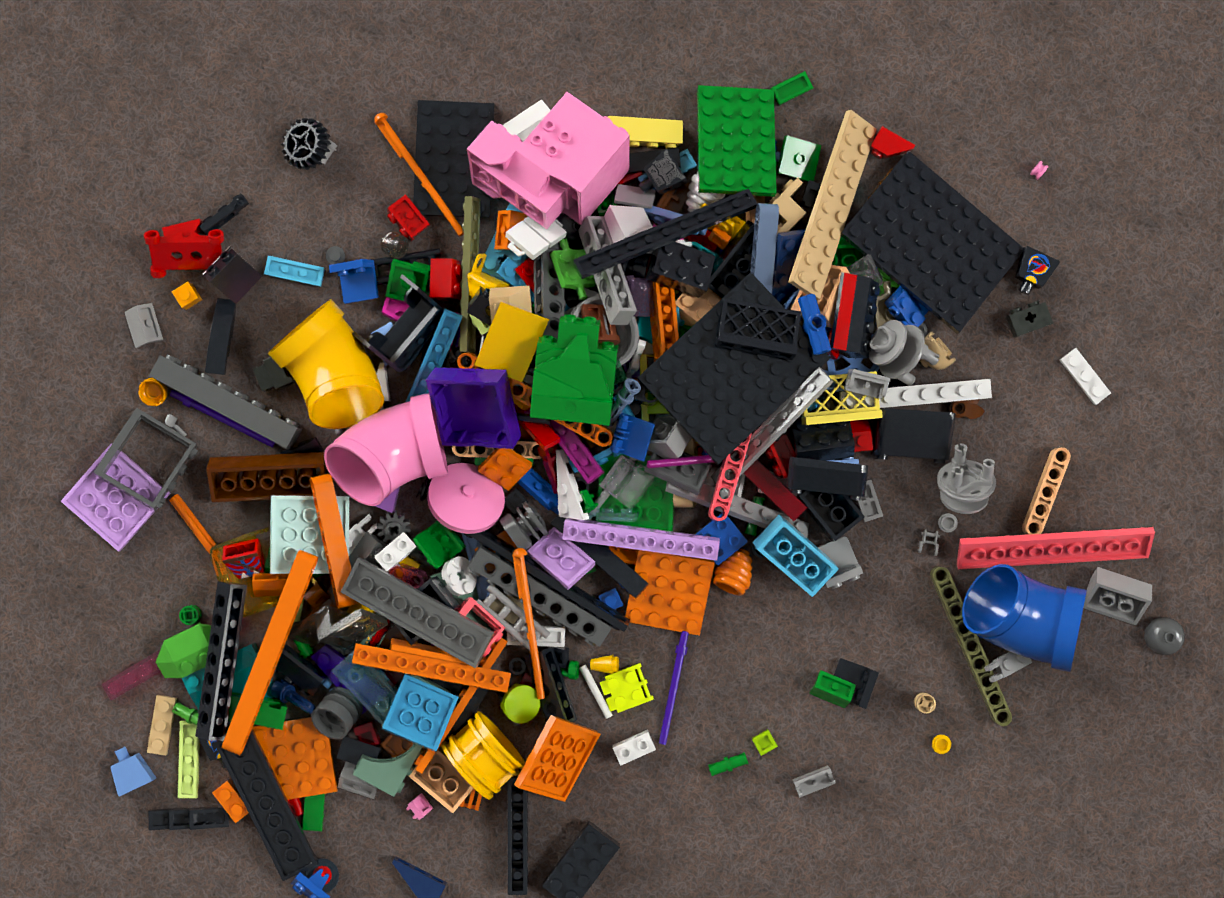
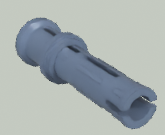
(624, 397)

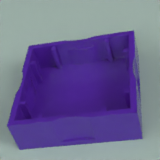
(474, 407)

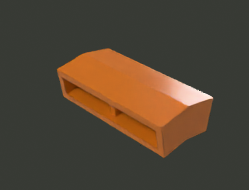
(268, 584)

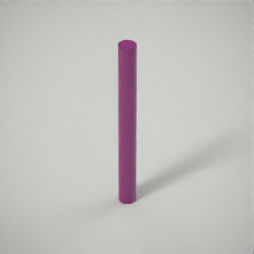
(679, 461)

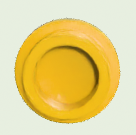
(941, 744)

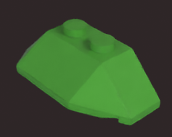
(184, 652)

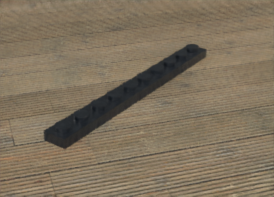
(664, 233)
(582, 598)

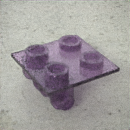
(642, 295)

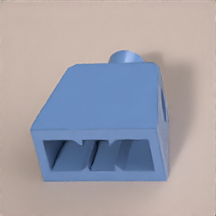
(130, 772)

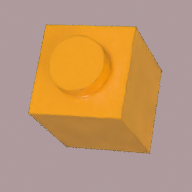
(187, 295)

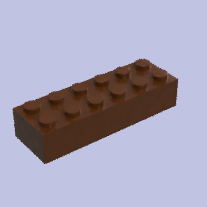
(263, 476)

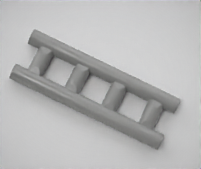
(511, 606)

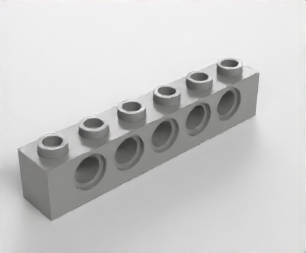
(612, 281)

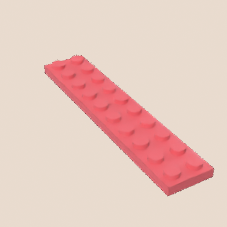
(1055, 548)

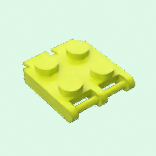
(625, 689)

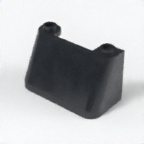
(913, 434)

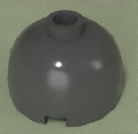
(1164, 636)

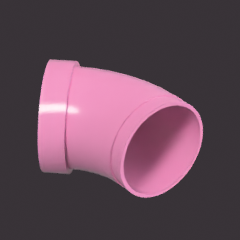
(387, 451)

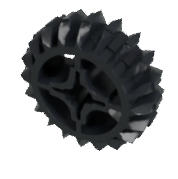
(316, 139)

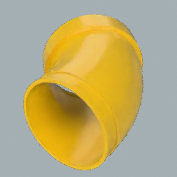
(330, 369)

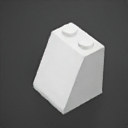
(626, 221)

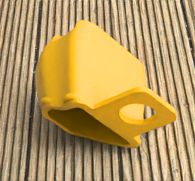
(478, 278)

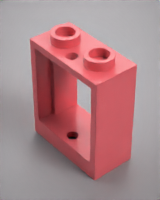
(470, 604)

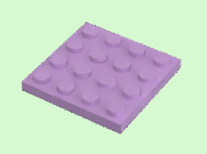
(108, 509)

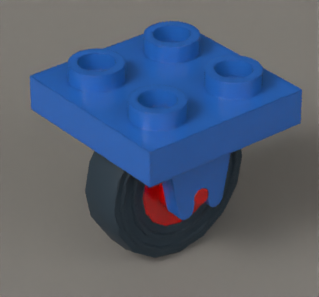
(317, 880)

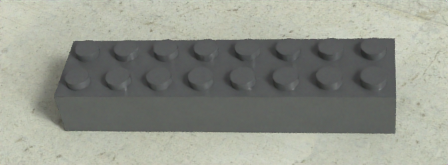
(224, 401)

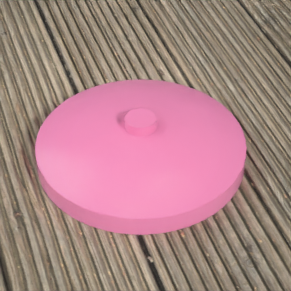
(465, 499)

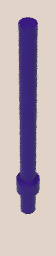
(189, 402)
(681, 650)

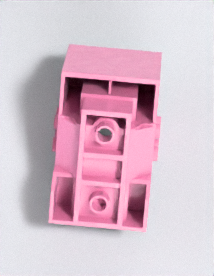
(558, 169)

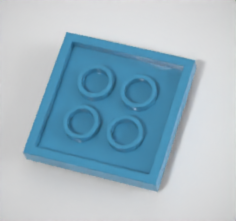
(420, 712)

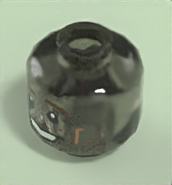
(394, 245)

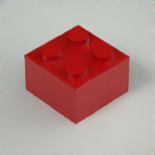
(445, 279)

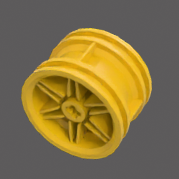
(483, 755)

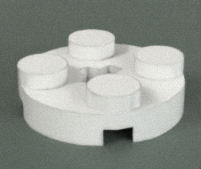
(449, 574)

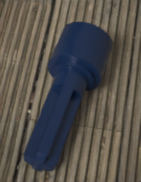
(286, 693)

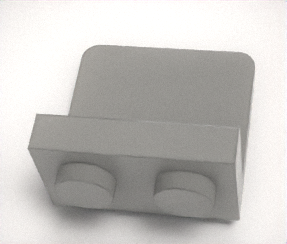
(844, 557)

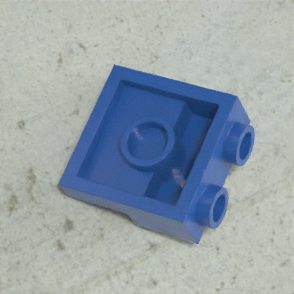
(906, 308)

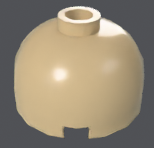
(940, 348)

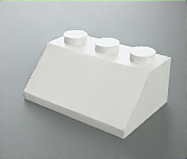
(528, 120)

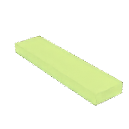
(188, 761)

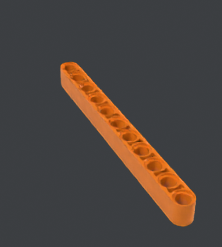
(270, 652)

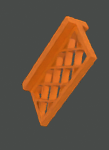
(422, 650)

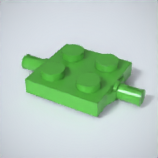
(567, 272)

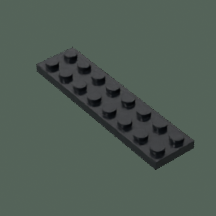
(269, 808)

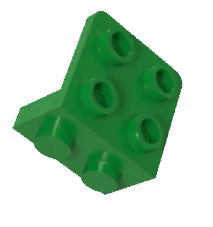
(438, 544)

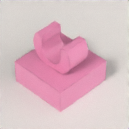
(419, 806)

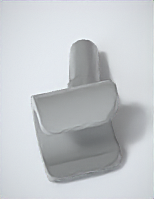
(170, 421)

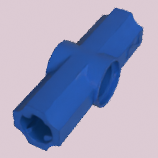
(811, 312)

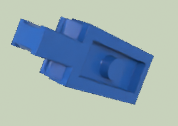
(540, 490)

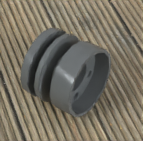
(524, 526)
(337, 713)

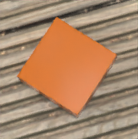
(719, 237)

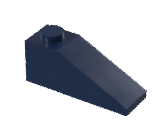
(421, 882)

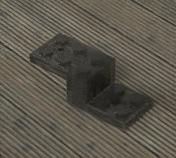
(337, 627)

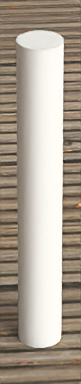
(595, 690)

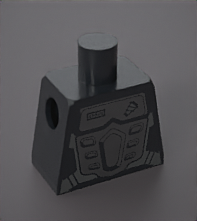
(662, 174)

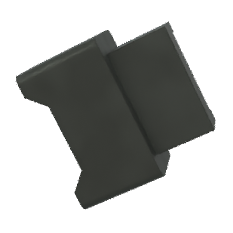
(271, 375)

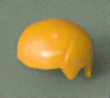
(152, 392)

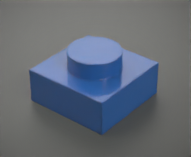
(611, 598)

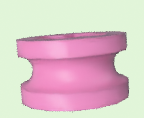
(1039, 170)

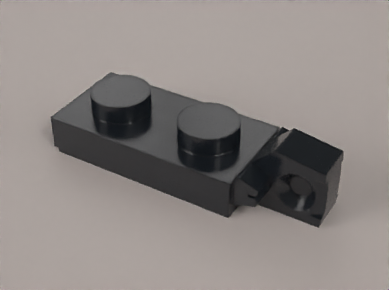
(224, 214)

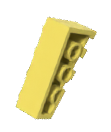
(651, 132)

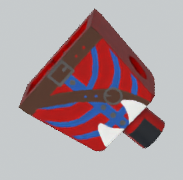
(244, 558)

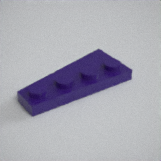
(327, 659)

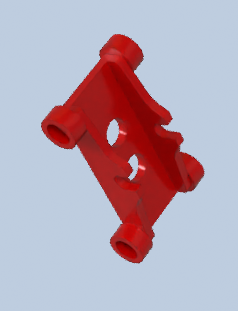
(163, 247)

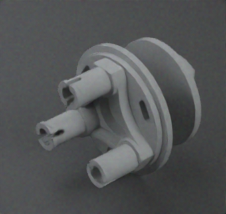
(898, 350)
(966, 483)

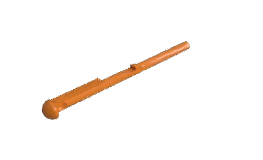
(381, 121)
(523, 592)

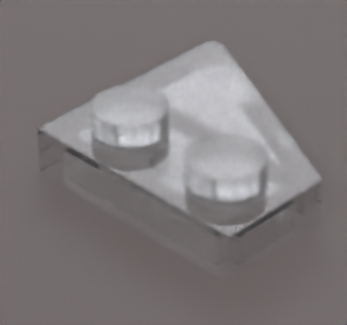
(867, 268)

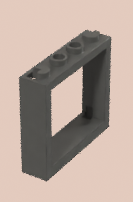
(120, 442)

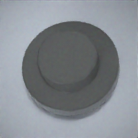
(335, 255)

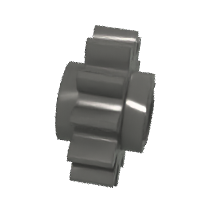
(393, 520)

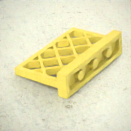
(844, 414)

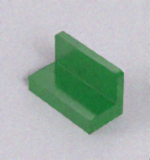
(833, 689)

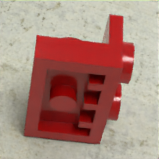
(407, 217)

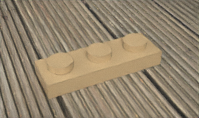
(161, 725)

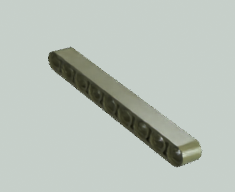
(978, 652)

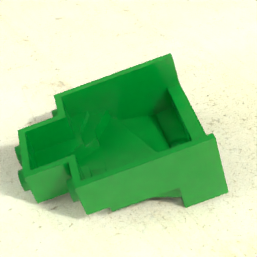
(574, 374)

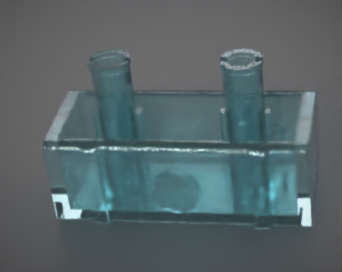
(368, 685)

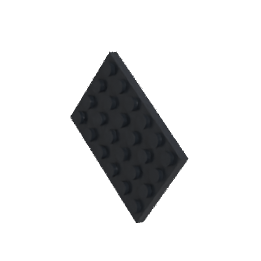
(442, 142)

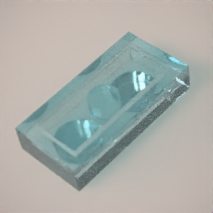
(608, 514)

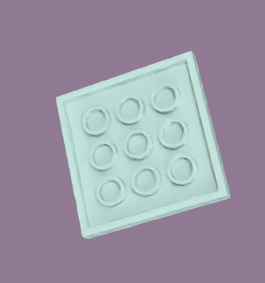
(297, 528)

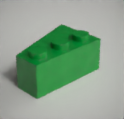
(270, 715)

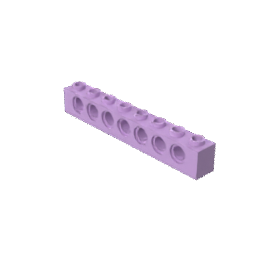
(641, 538)

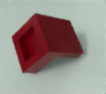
(368, 733)

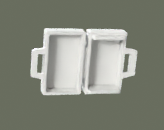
(534, 238)

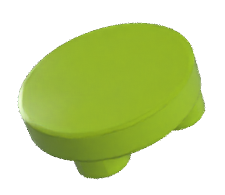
(520, 703)

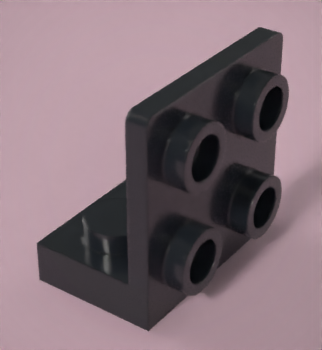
(861, 676)

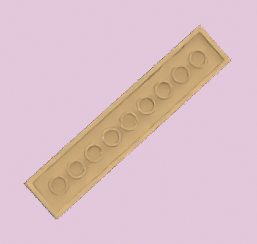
(832, 205)

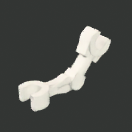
(634, 364)

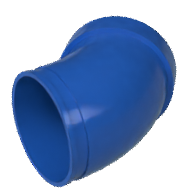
(1025, 615)

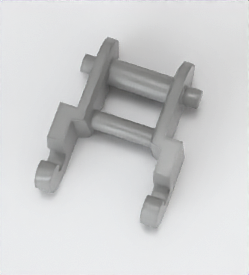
(935, 535)

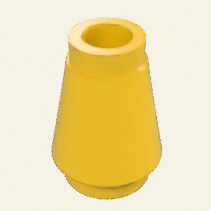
(605, 664)

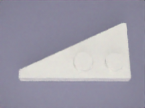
(567, 488)

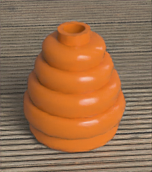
(734, 573)

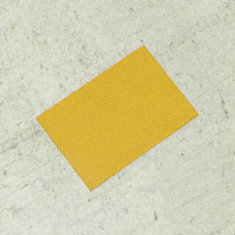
(511, 341)

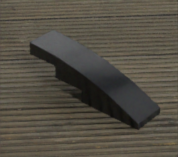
(220, 336)
(188, 818)

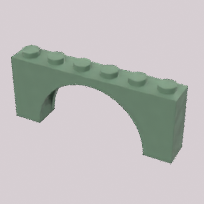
(390, 772)

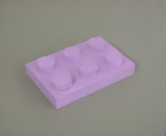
(561, 558)

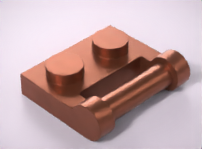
(597, 311)

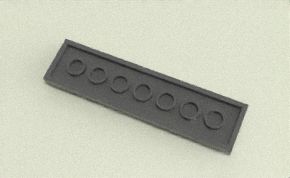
(417, 612)

